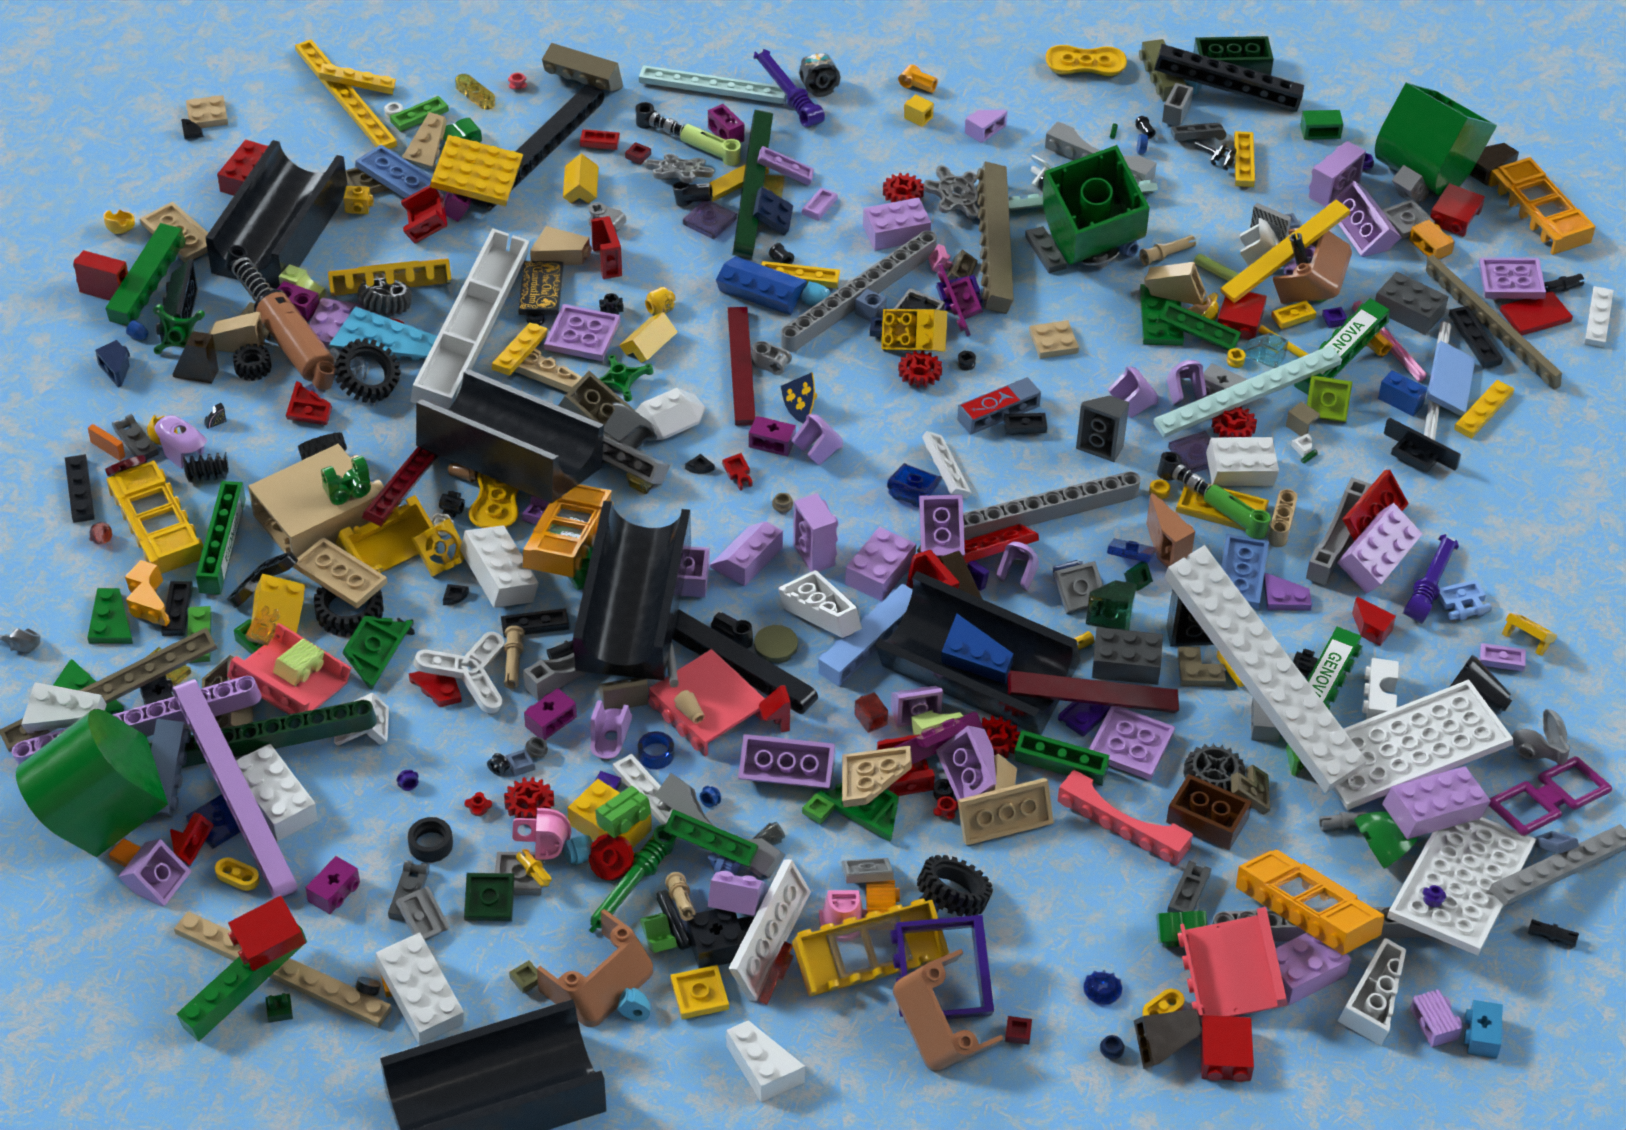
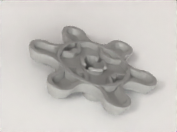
(678, 168)
(964, 195)

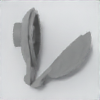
(1534, 746)

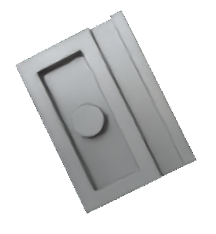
(422, 913)

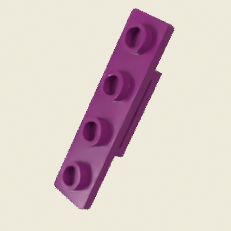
(964, 298)
(931, 739)

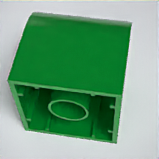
(1432, 137)
(1094, 205)
(93, 782)

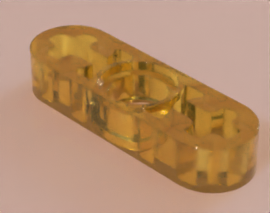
(467, 84)

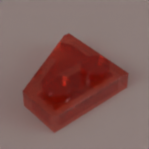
(777, 972)

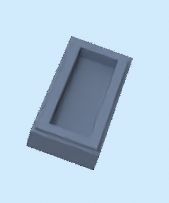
(1556, 842)

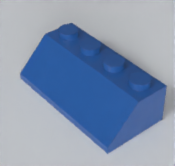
(760, 285)

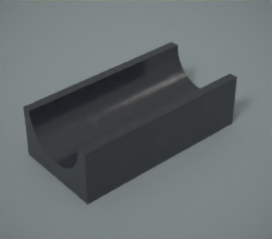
(277, 214)
(512, 437)
(631, 596)
(921, 635)
(498, 1076)

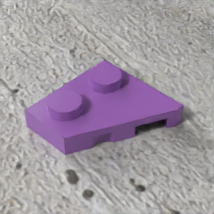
(1285, 594)

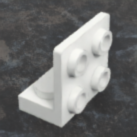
(379, 731)

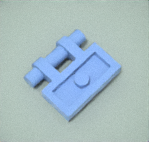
(1464, 594)

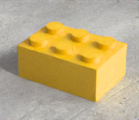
(583, 817)

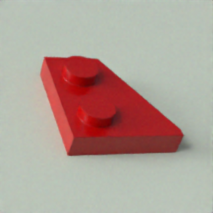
(308, 407)
(438, 687)

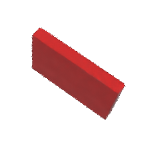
(1535, 315)

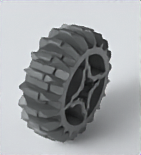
(385, 297)
(1214, 764)

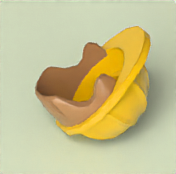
(1208, 308)

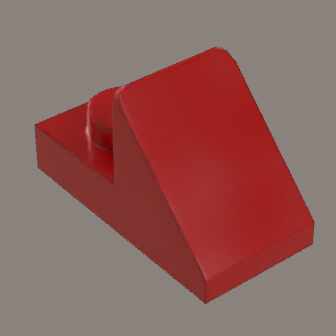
(777, 708)
(188, 844)

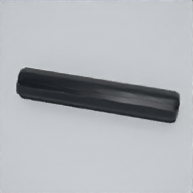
(674, 920)

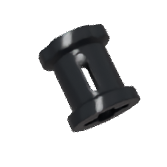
(780, 254)

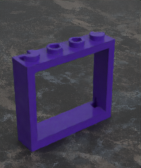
(980, 952)

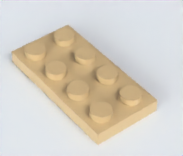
(173, 215)
(340, 572)
(1005, 811)

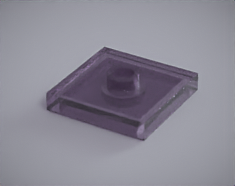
(709, 219)
(1192, 451)

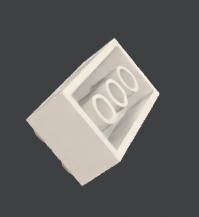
(498, 566)
(277, 792)
(419, 988)

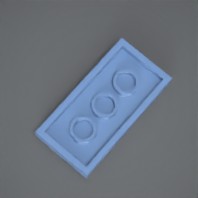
(393, 171)
(1245, 565)

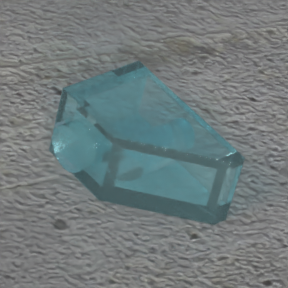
(1267, 349)

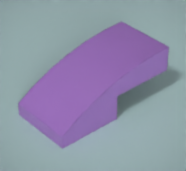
(534, 510)

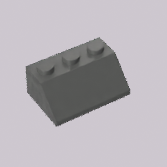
(1102, 427)

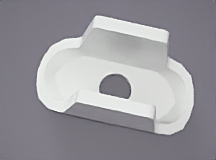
(1257, 241)

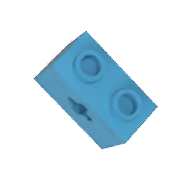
(1484, 1029)

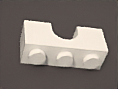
(1381, 678)

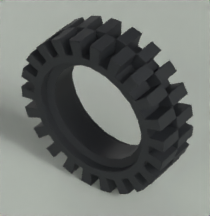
(349, 381)
(343, 623)
(958, 872)

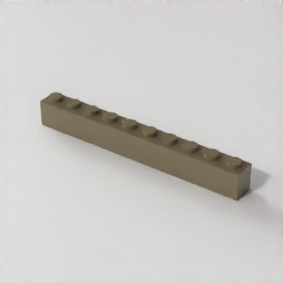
(995, 237)

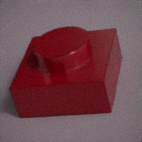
(638, 153)
(1018, 1030)

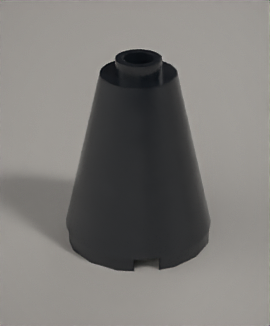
(1485, 683)

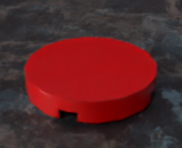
(611, 857)

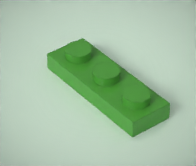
(418, 113)
(197, 620)

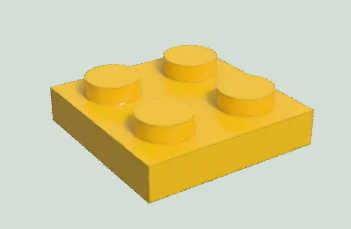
(699, 992)

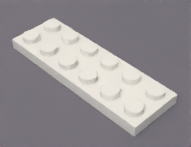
(769, 930)

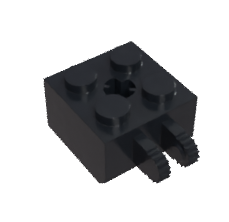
(716, 936)

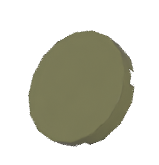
(776, 643)

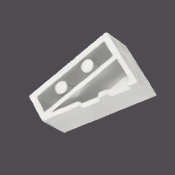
(58, 707)
(763, 1061)

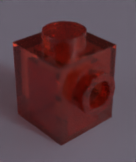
(871, 712)

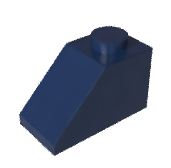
(114, 361)

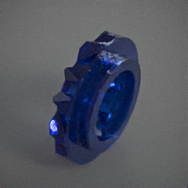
(1104, 995)

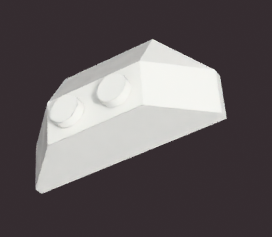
(672, 412)

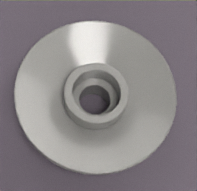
(1102, 259)

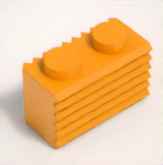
(1431, 239)
(881, 895)

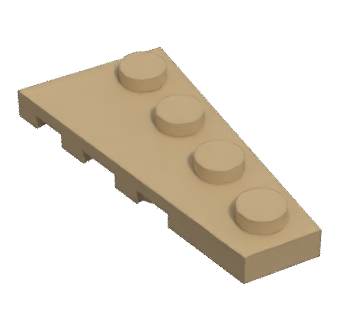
(547, 371)

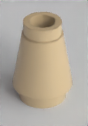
(689, 706)

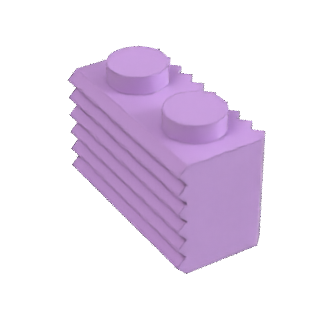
(1436, 1018)

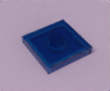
(1131, 550)
(221, 817)

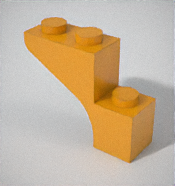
(143, 600)

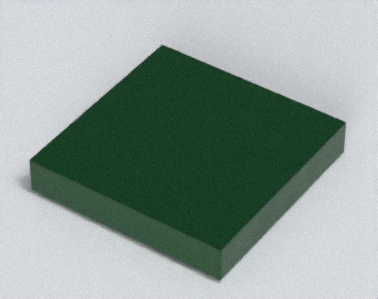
(489, 897)

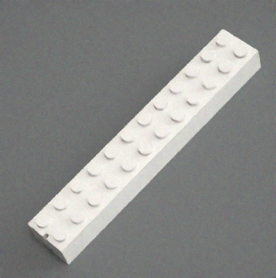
(470, 319)
(1265, 669)

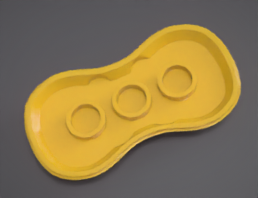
(1100, 60)
(494, 504)

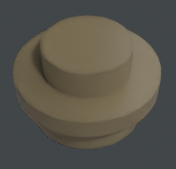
(782, 502)

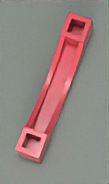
(1167, 842)

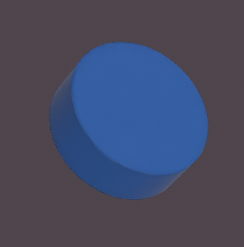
(1142, 143)

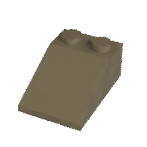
(591, 399)

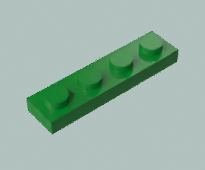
(1199, 326)
(711, 838)

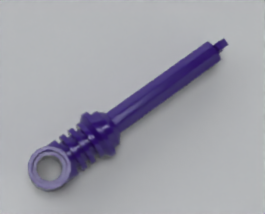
(796, 97)
(1427, 589)

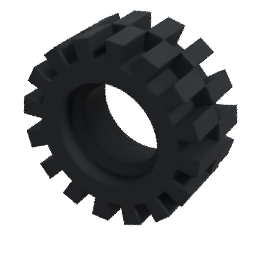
(252, 370)

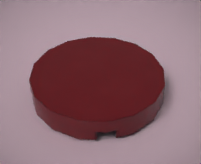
(125, 464)

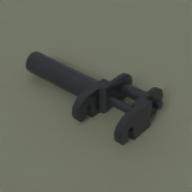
(1217, 154)

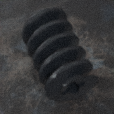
(206, 467)

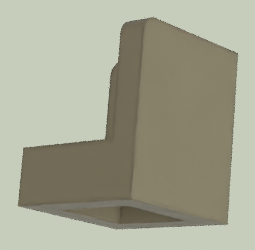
(1300, 418)

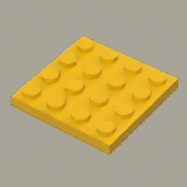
(476, 170)

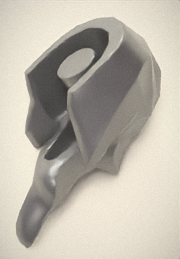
(22, 640)

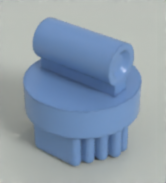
(723, 864)

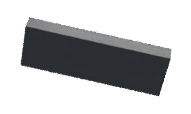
(177, 607)
(537, 621)

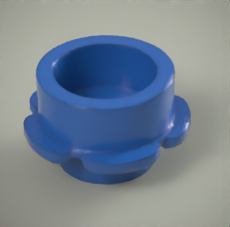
(710, 796)

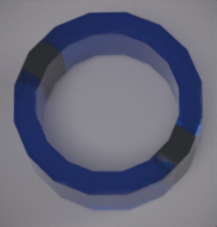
(660, 761)

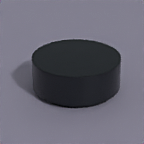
(368, 986)

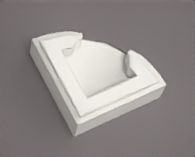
(1303, 444)

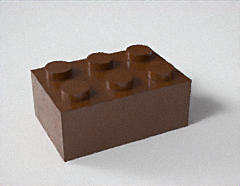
(1209, 811)

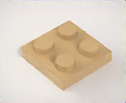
(207, 111)
(1053, 339)

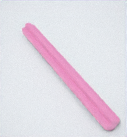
(1400, 353)

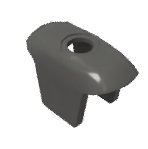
(629, 426)

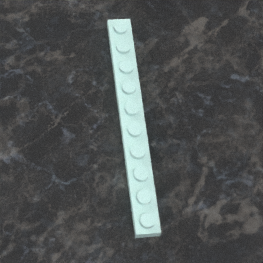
(1247, 391)

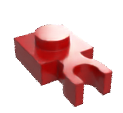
(737, 468)

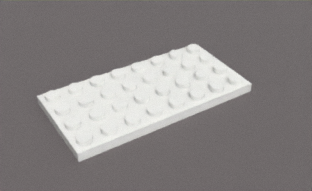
(1421, 741)
(1465, 865)

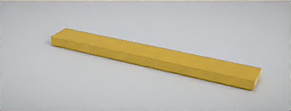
(1283, 251)

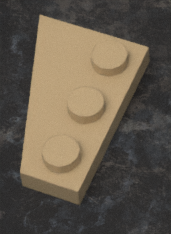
(425, 144)

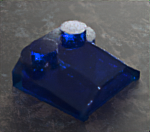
(910, 483)

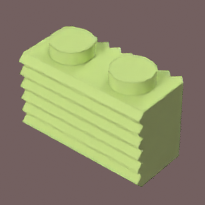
(299, 662)

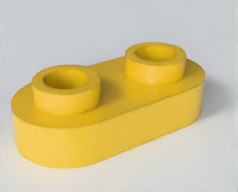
(238, 874)
(1160, 1003)

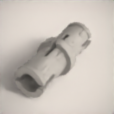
(1342, 820)

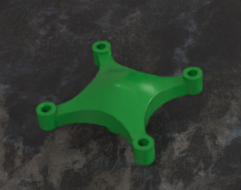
(176, 329)
(622, 377)

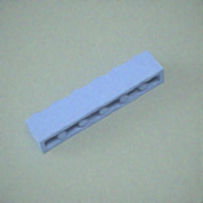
(855, 650)

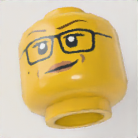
(660, 301)

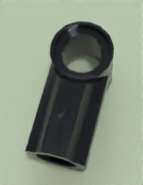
(688, 193)
(736, 630)

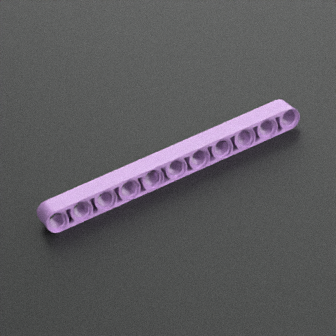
(220, 697)
(235, 789)

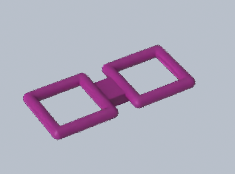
(1549, 796)

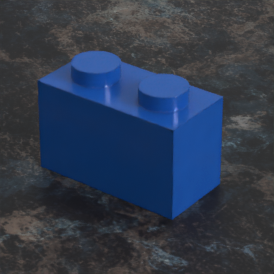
(1402, 393)

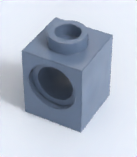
(870, 305)

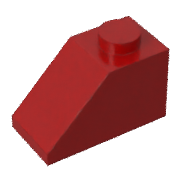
(1372, 621)

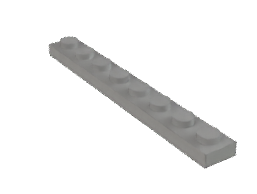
(1559, 866)

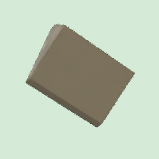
(624, 692)

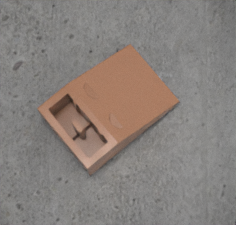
(1168, 532)

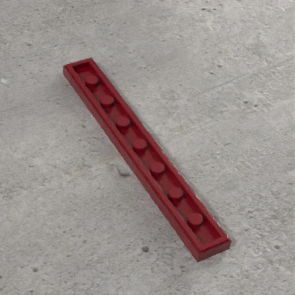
(741, 366)
(399, 486)
(1093, 691)

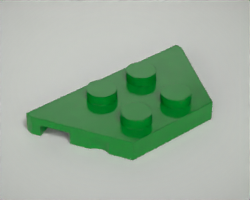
(374, 646)
(76, 678)
(876, 816)

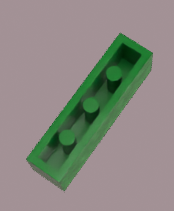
(1061, 756)

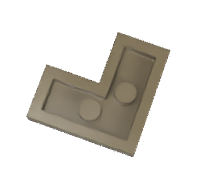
(1195, 673)
(1253, 788)

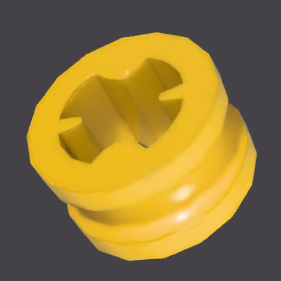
(1233, 354)

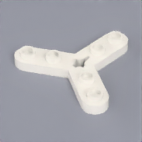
(478, 659)

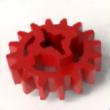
(902, 188)
(920, 369)
(1235, 423)
(998, 734)
(528, 796)

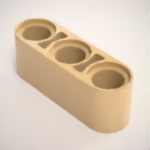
(1282, 518)

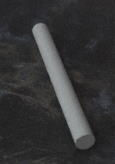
(672, 670)

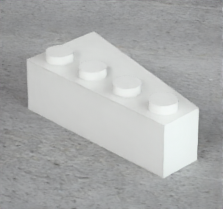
(820, 604)
(1374, 997)

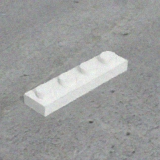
(1598, 317)
(946, 464)
(635, 775)

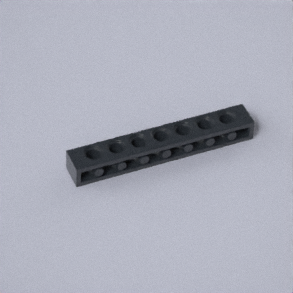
(1229, 77)

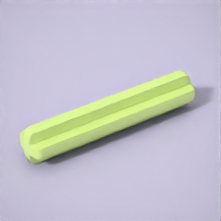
(1214, 267)

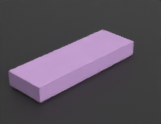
(785, 165)

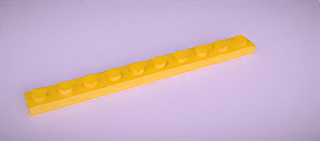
(347, 98)

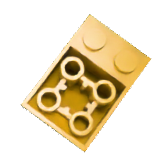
(914, 330)

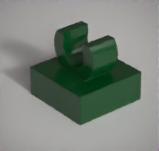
(1139, 575)
(279, 1007)

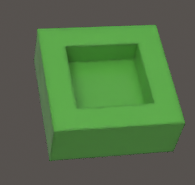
(818, 808)

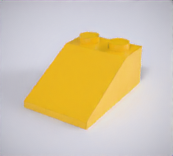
(281, 595)

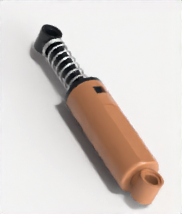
(284, 322)

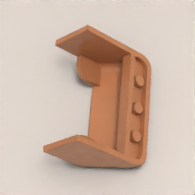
(1321, 277)
(600, 991)
(927, 1021)

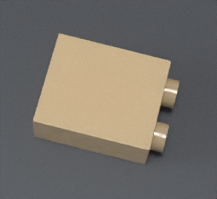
(296, 507)

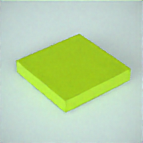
(1329, 398)

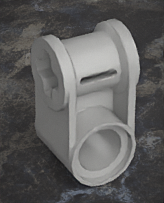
(617, 217)
(769, 357)

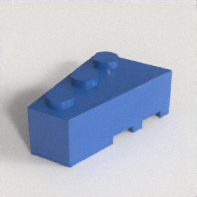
(976, 652)

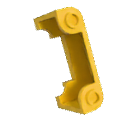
(391, 543)

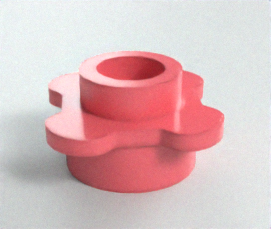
(517, 81)

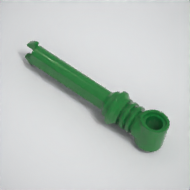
(644, 864)

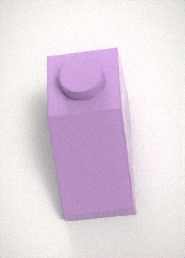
(985, 123)

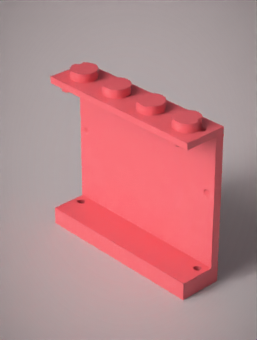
(279, 692)
(720, 693)
(1233, 967)

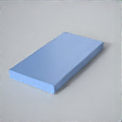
(1451, 378)

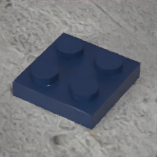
(773, 210)

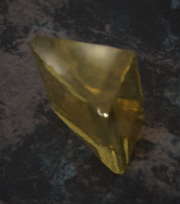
(638, 483)

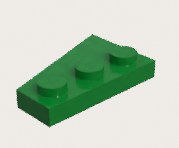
(109, 619)

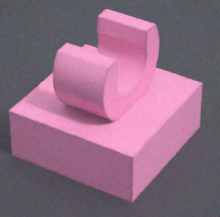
(939, 256)

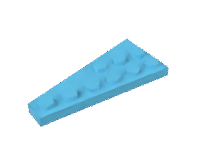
(397, 336)

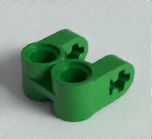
(354, 482)

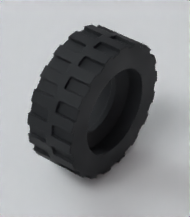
(321, 443)

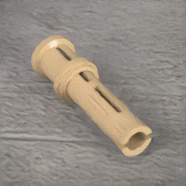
(1160, 251)
(513, 649)
(679, 892)

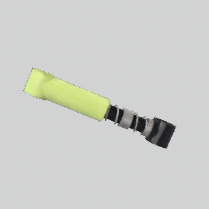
(727, 149)

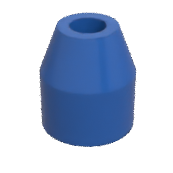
(137, 330)

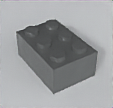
(1412, 303)
(1127, 656)

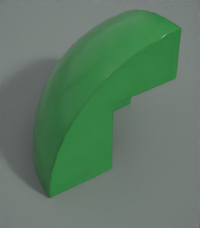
(1384, 837)

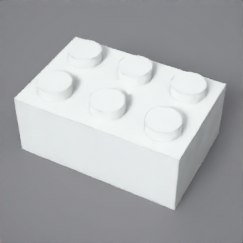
(1242, 461)

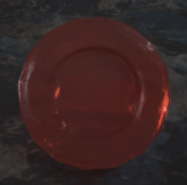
(100, 533)

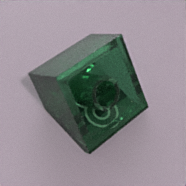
(1112, 605)

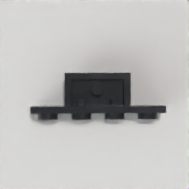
(1419, 449)

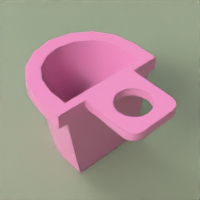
(548, 831)
(841, 906)

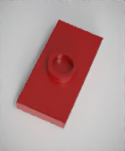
(599, 139)

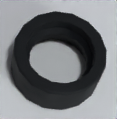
(430, 825)

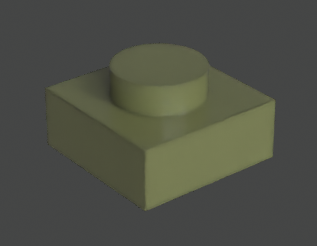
(524, 976)

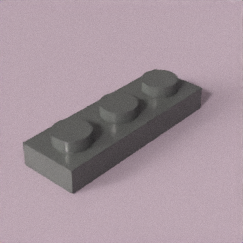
(1046, 249)

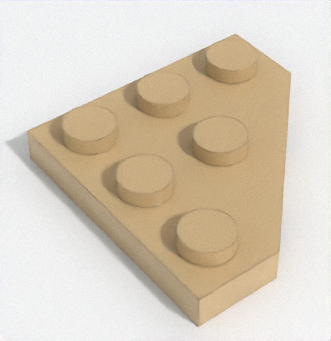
(872, 772)

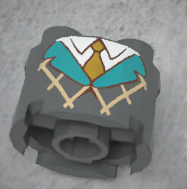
(819, 74)

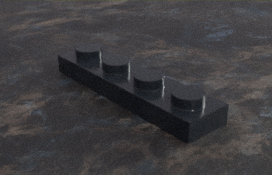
(1475, 337)
(79, 488)

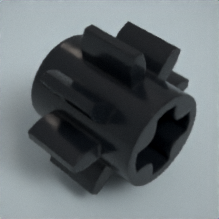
(611, 304)
(451, 503)
(1305, 661)

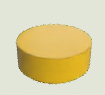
(1160, 488)

